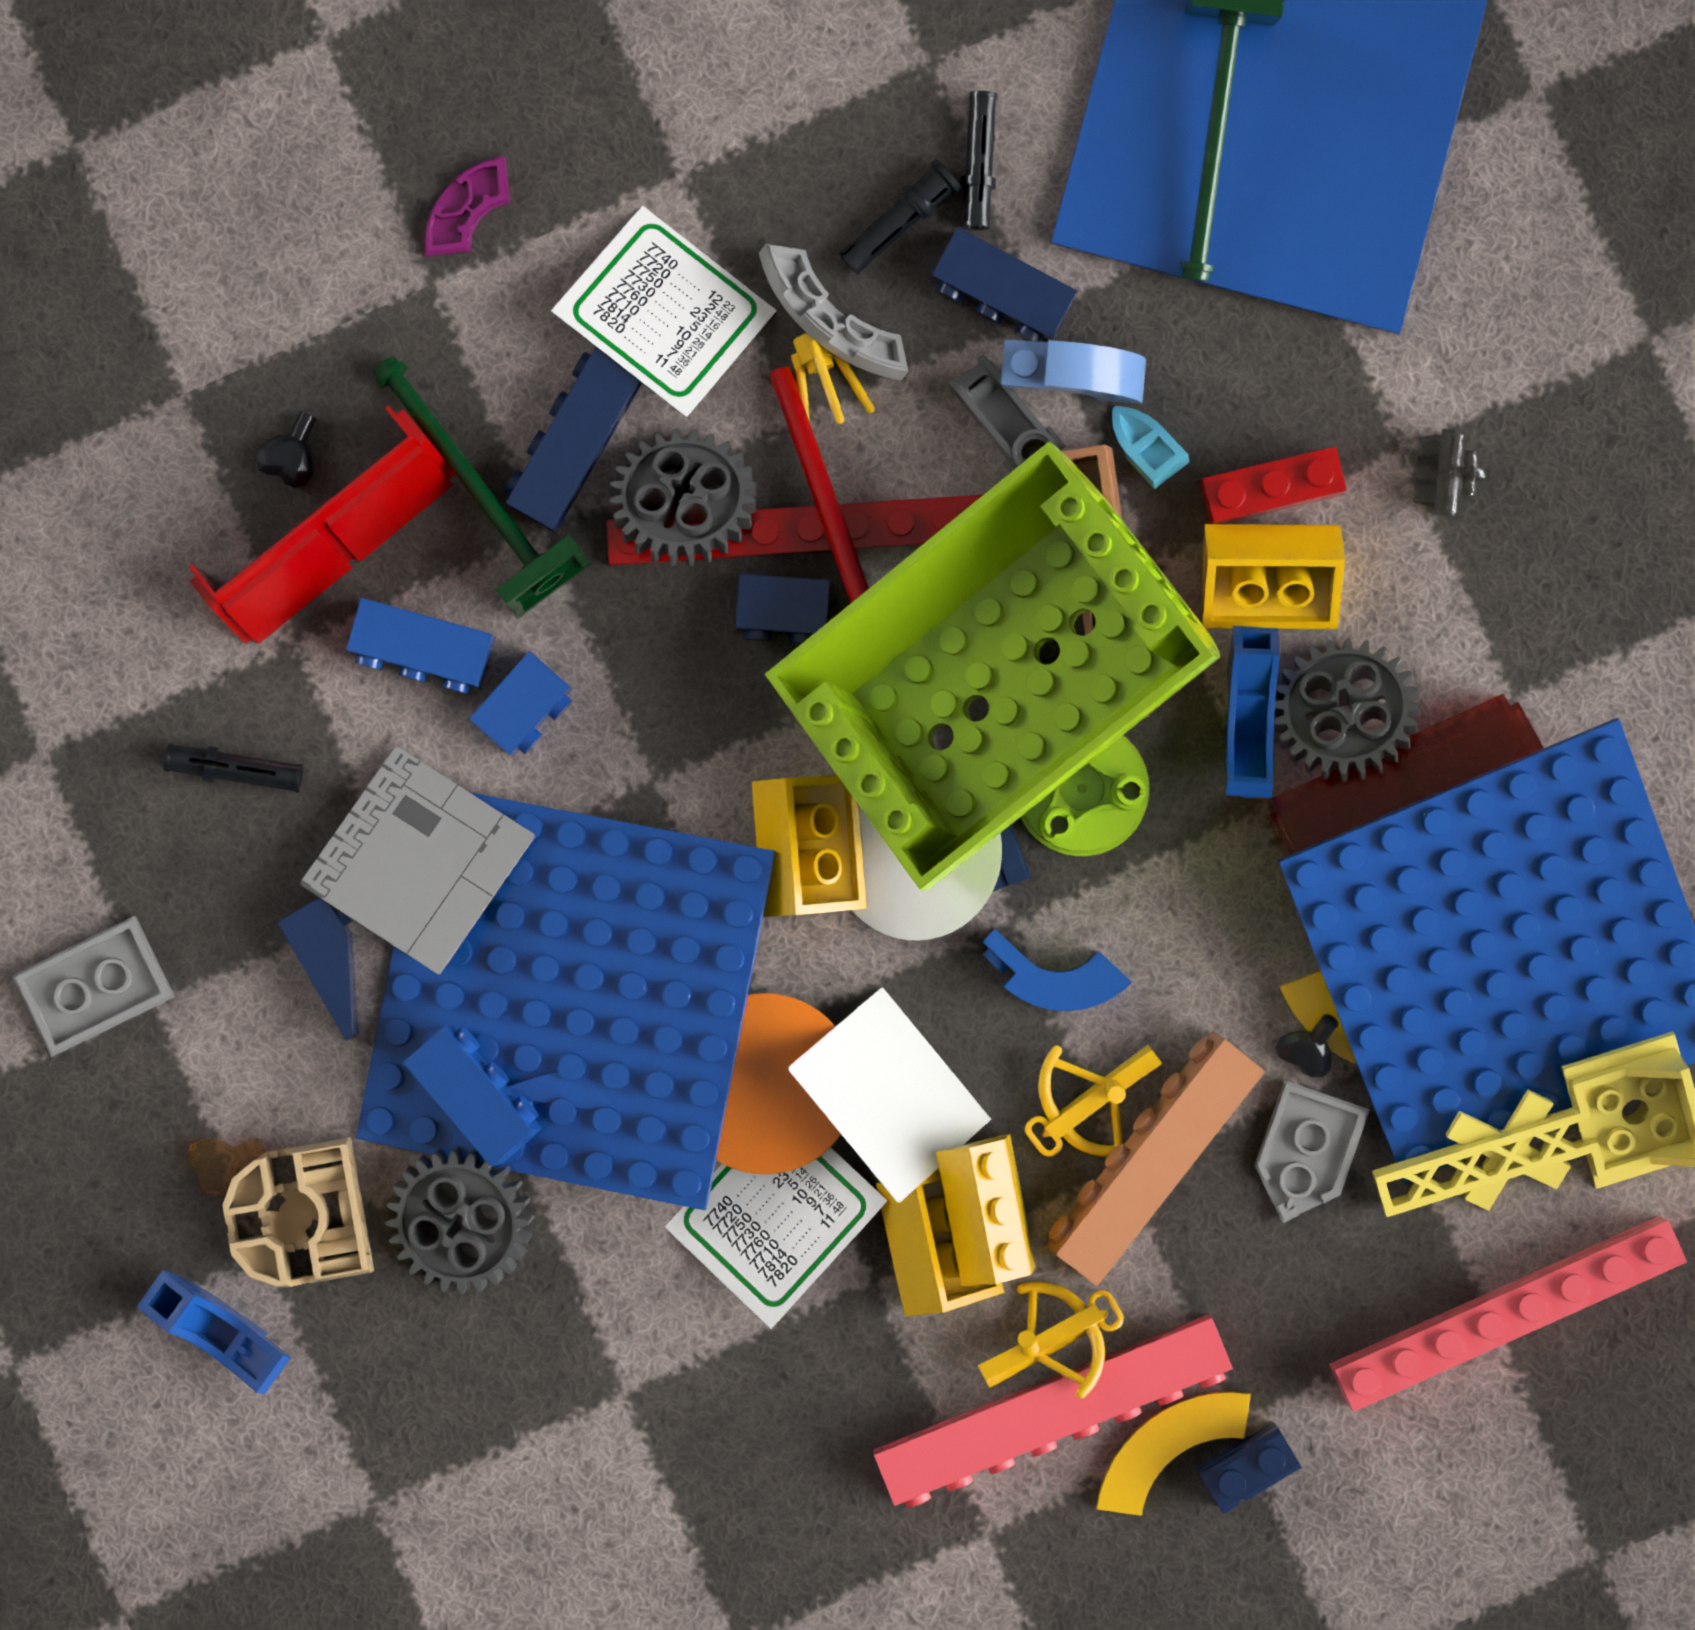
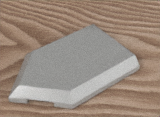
(1308, 1148)

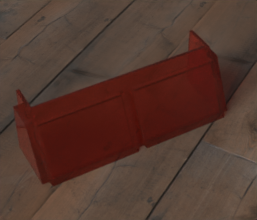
(1437, 760)

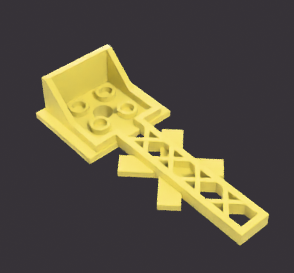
(1614, 1144)

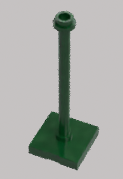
(1232, 17)
(541, 572)

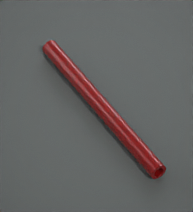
(819, 482)

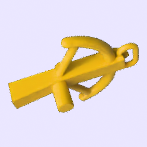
(1106, 1089)
(1037, 1348)

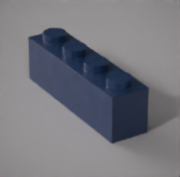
(573, 441)

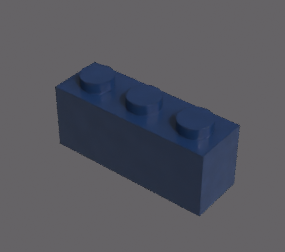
(1002, 287)

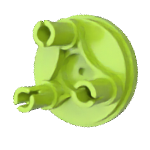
(1095, 805)

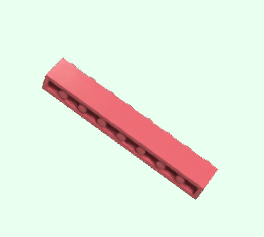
(1508, 1313)
(1050, 1411)

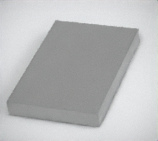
(93, 986)

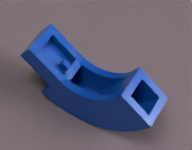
(1066, 990)
(214, 1327)

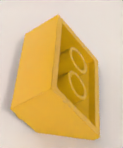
(1272, 576)
(816, 844)
(986, 1211)
(925, 1252)

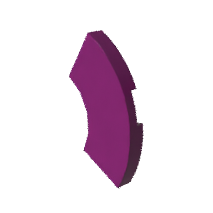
(463, 205)

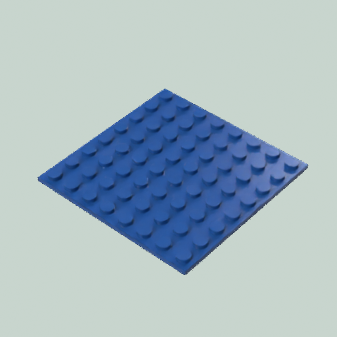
(1323, 157)
(1500, 936)
(598, 960)

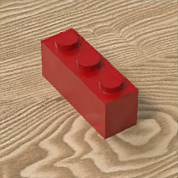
(1273, 486)

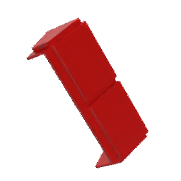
(325, 542)

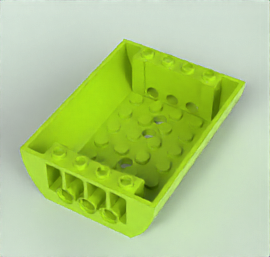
(969, 625)

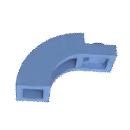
(1074, 368)

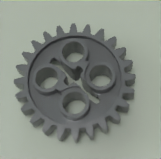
(647, 485)
(1355, 745)
(443, 1254)

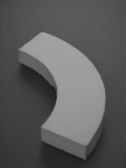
(844, 336)

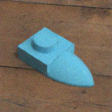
(1147, 445)

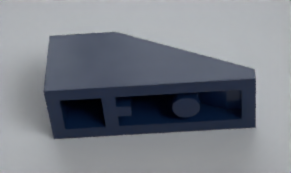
(325, 950)

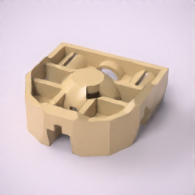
(285, 1230)

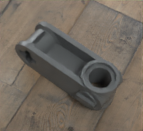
(1001, 413)

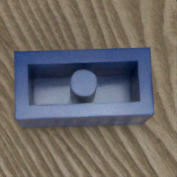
(522, 705)

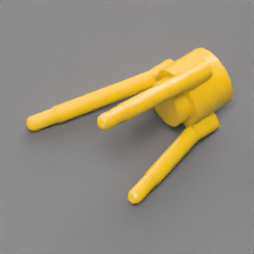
(819, 360)

